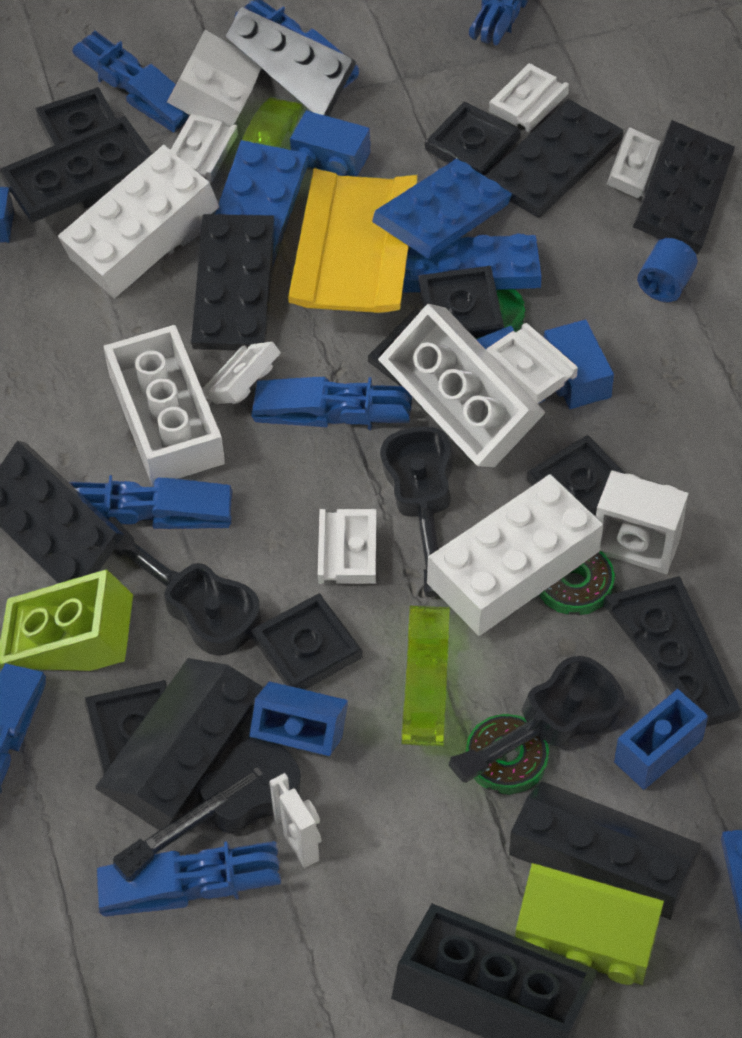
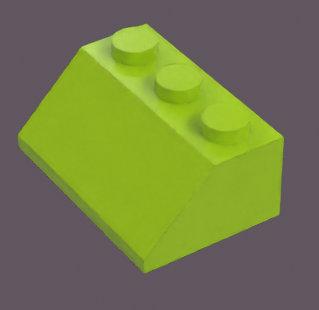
(590, 923)

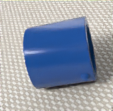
(667, 270)

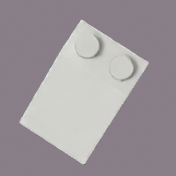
(215, 80)

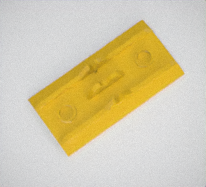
(344, 255)

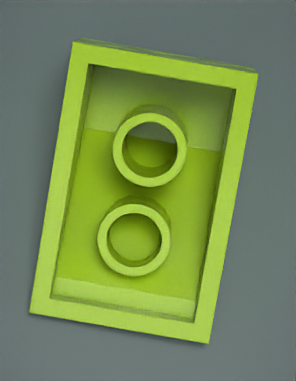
(68, 625)

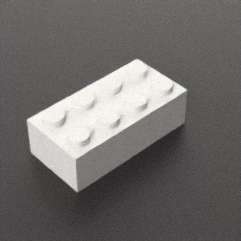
(139, 221)
(461, 386)
(164, 404)
(514, 554)

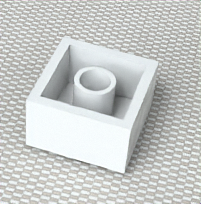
(641, 521)

